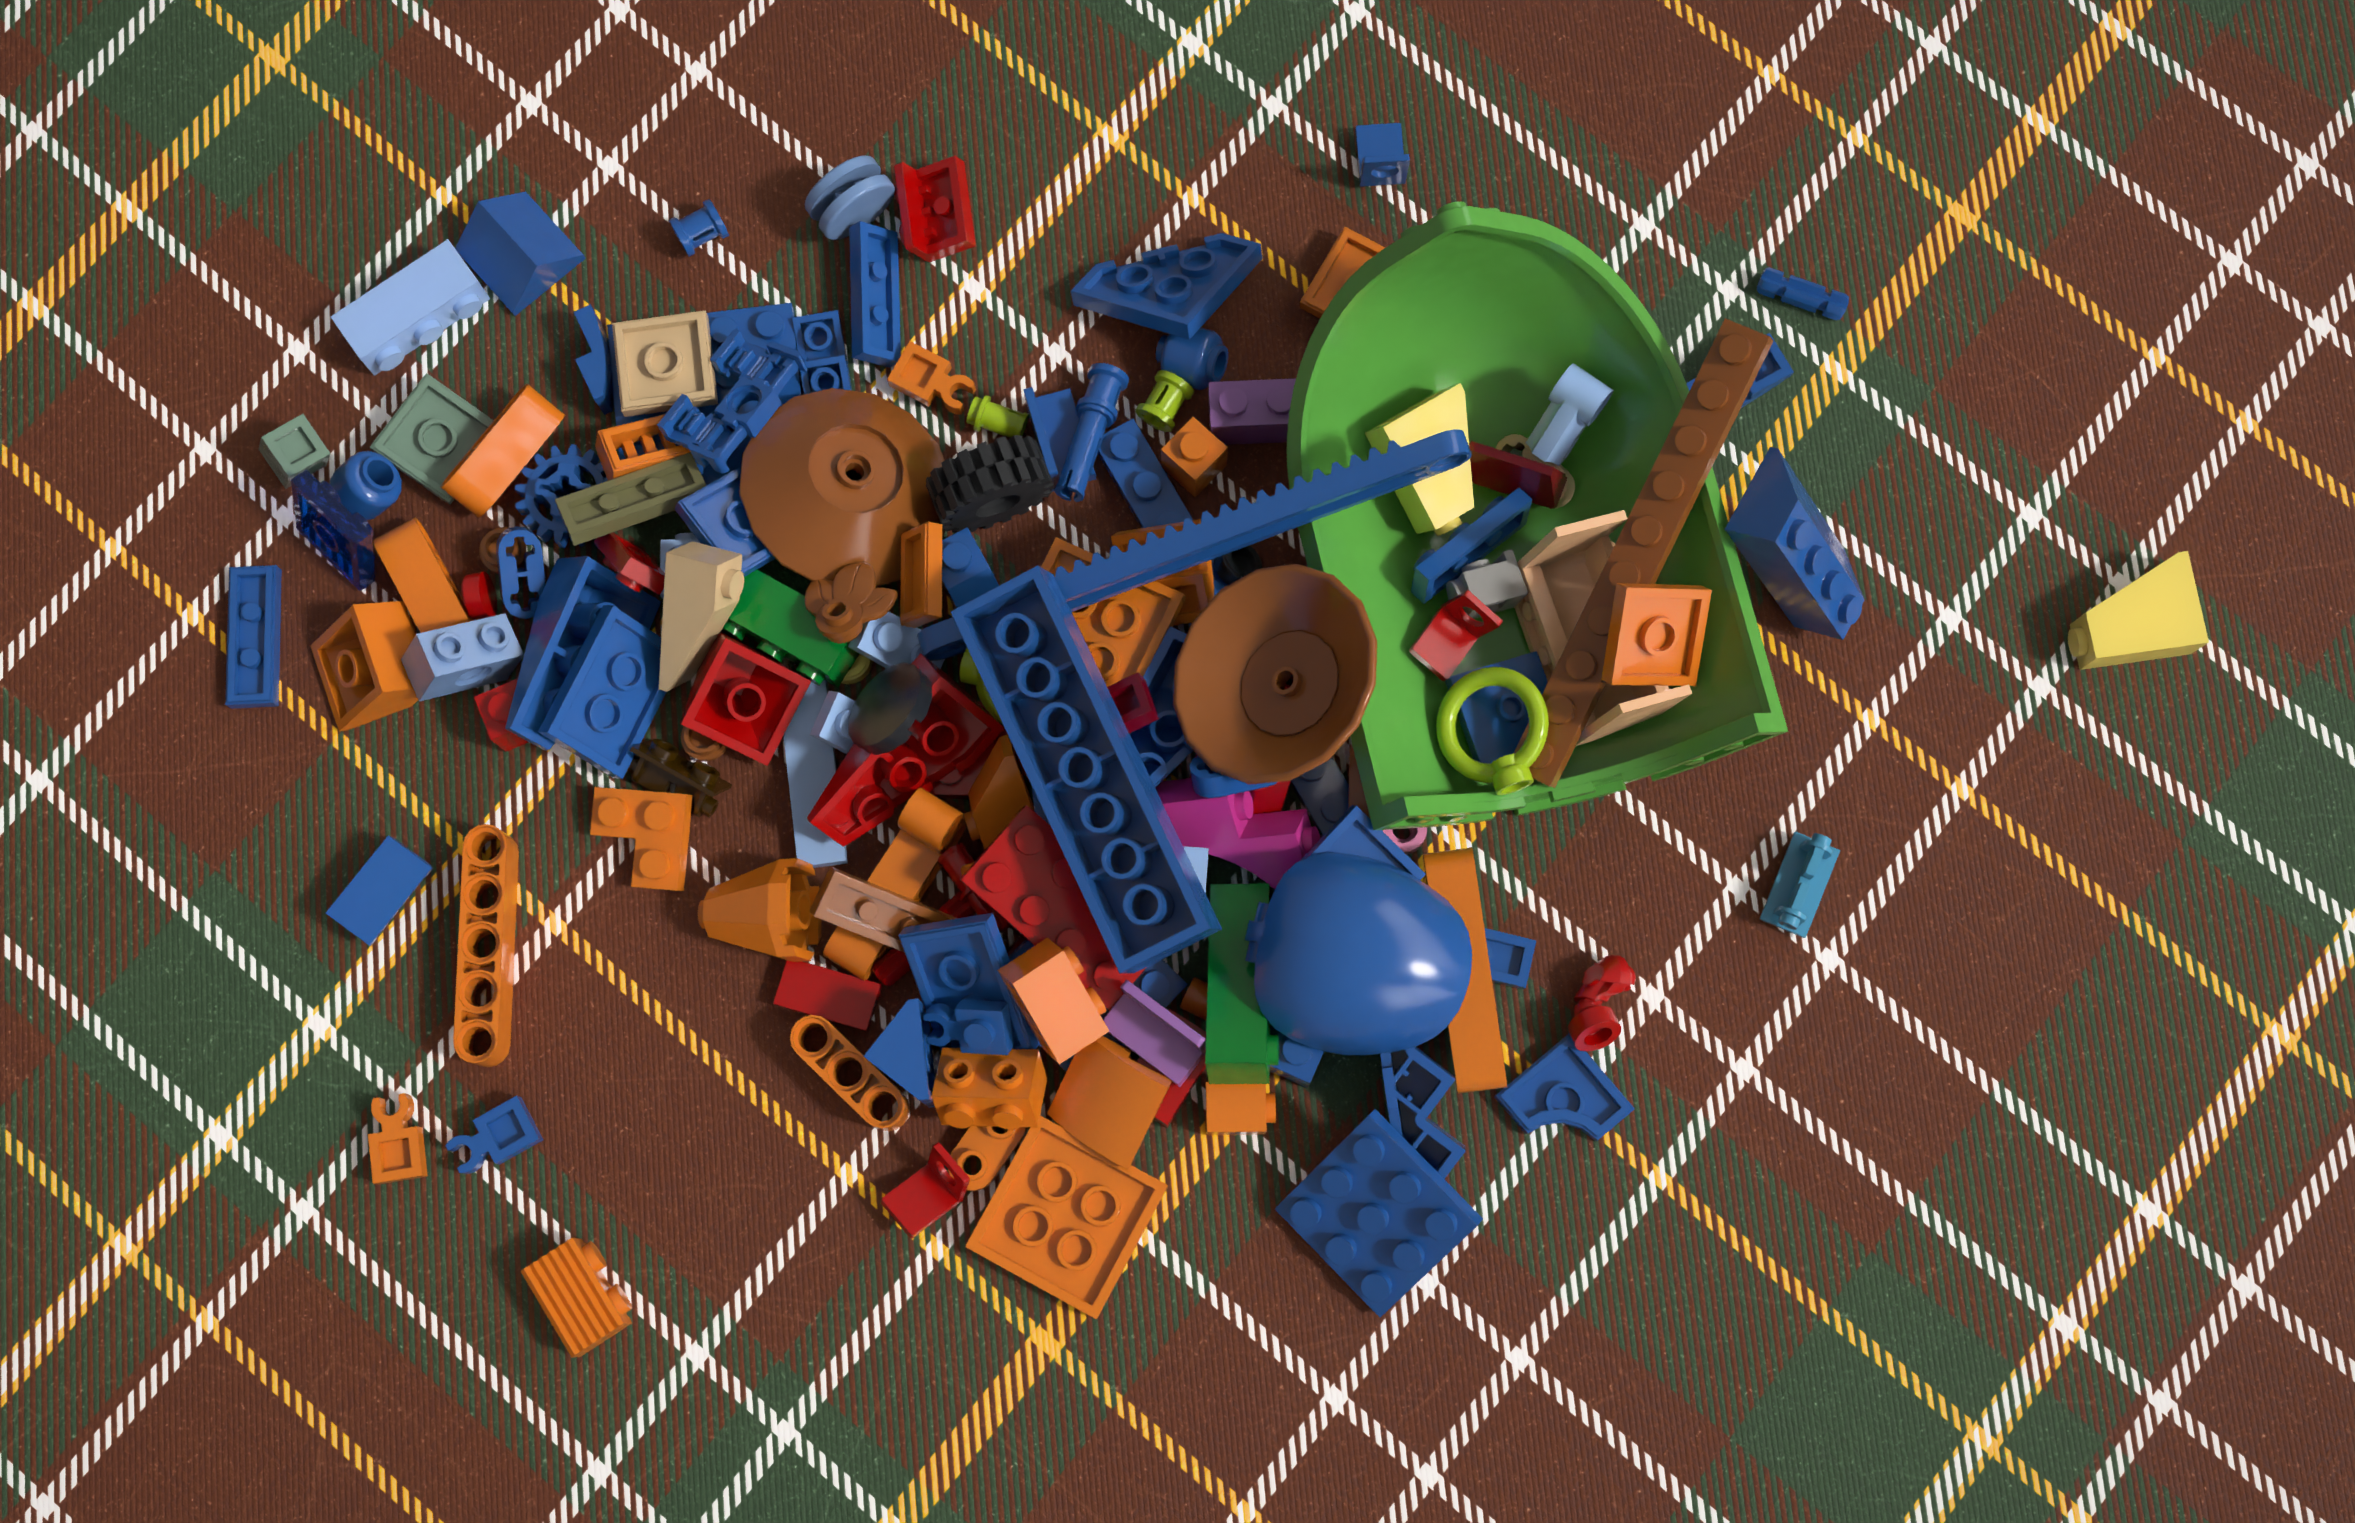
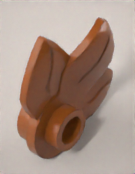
(848, 602)

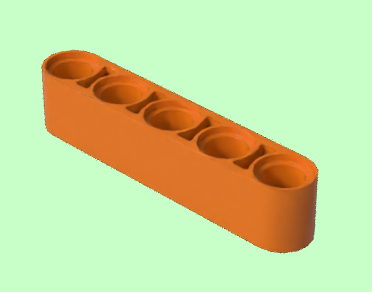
(499, 965)
(1475, 1027)

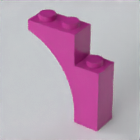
(1226, 825)

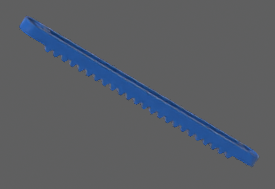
(1237, 528)

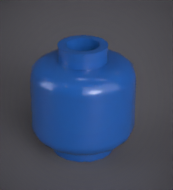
(1194, 360)
(367, 484)

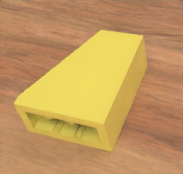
(1443, 497)
(2144, 620)

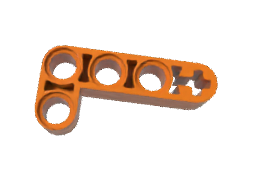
(906, 868)

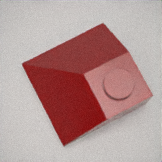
(743, 699)

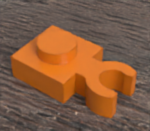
(925, 375)
(398, 1149)

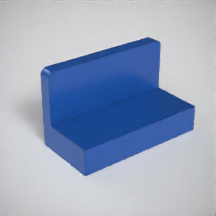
(1054, 425)

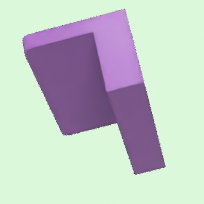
(1155, 1034)

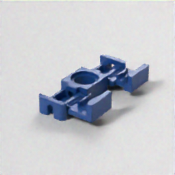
(759, 379)

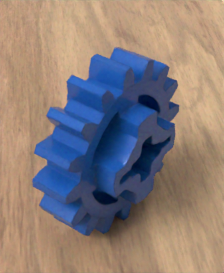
(551, 481)

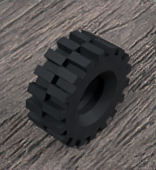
(989, 484)

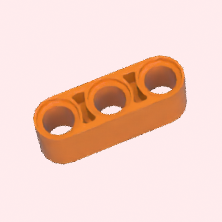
(502, 450)
(421, 577)
(829, 1061)

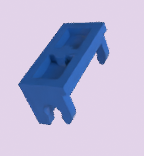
(379, 890)

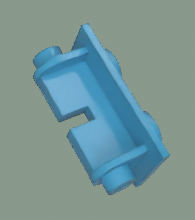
(1800, 883)

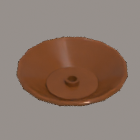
(809, 507)
(1244, 653)

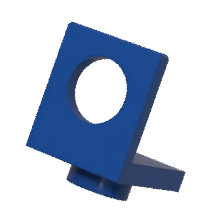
(1381, 154)

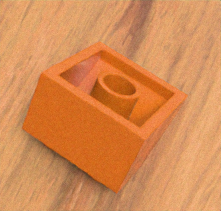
(363, 663)

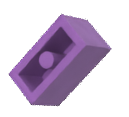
(1250, 410)

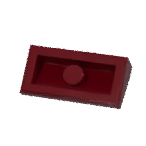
(1508, 471)

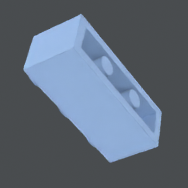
(410, 308)

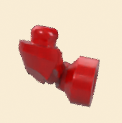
(1595, 1024)

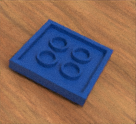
(1378, 1213)

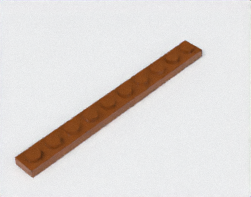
(1649, 533)

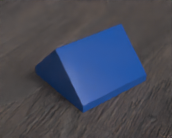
(516, 249)
(904, 1052)

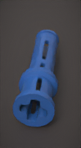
(1095, 414)

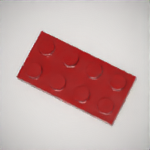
(1037, 894)

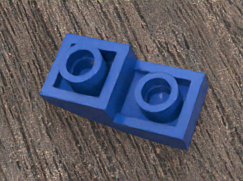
(823, 351)

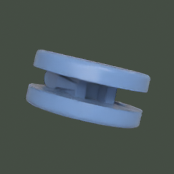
(849, 195)

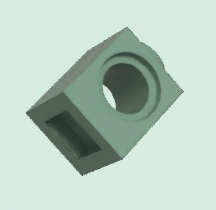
(293, 450)

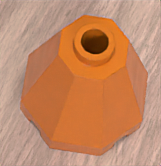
(765, 910)

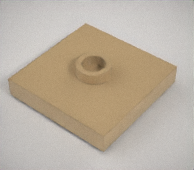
(663, 360)

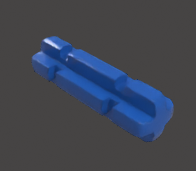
(1803, 293)

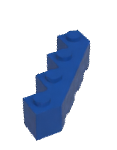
(1412, 1091)

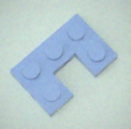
(883, 643)

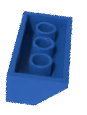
(1795, 551)

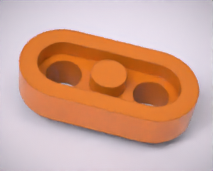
(992, 1150)

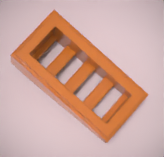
(623, 437)

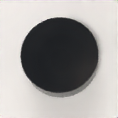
(1237, 564)

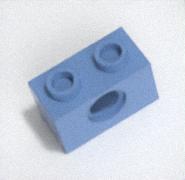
(462, 657)

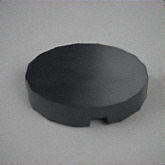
(889, 708)

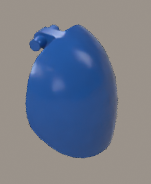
(1358, 956)

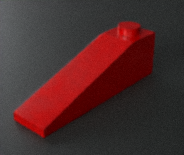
(872, 785)

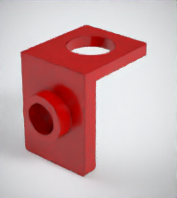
(1452, 634)
(927, 1193)

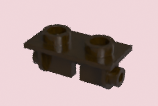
(661, 765)

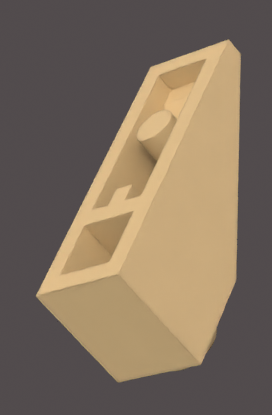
(698, 599)

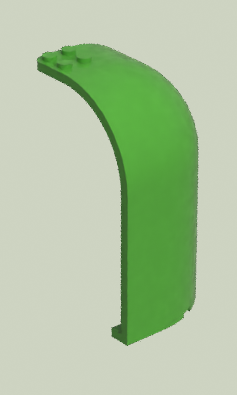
(1505, 315)

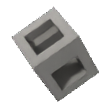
(1496, 585)

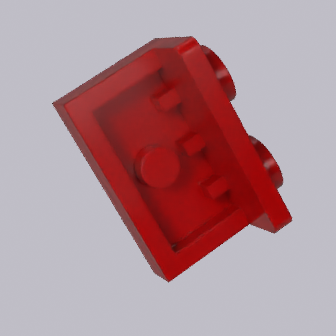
(934, 208)

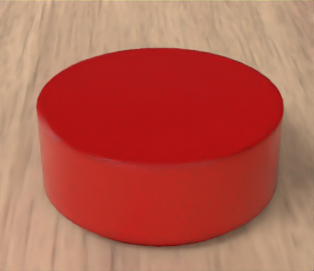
(479, 595)

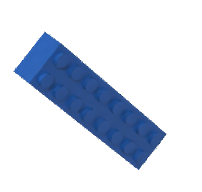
(1085, 771)

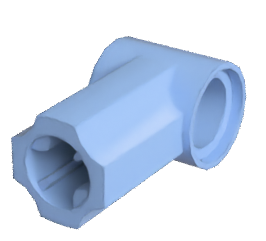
(1573, 406)

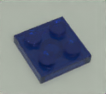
(333, 529)

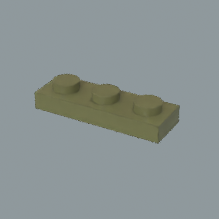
(629, 498)

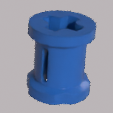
(699, 227)

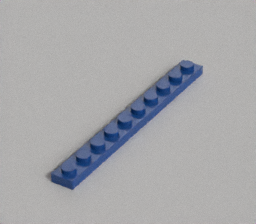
(1157, 503)

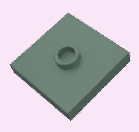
(431, 434)

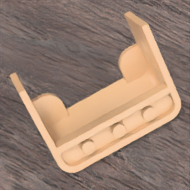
(1559, 582)

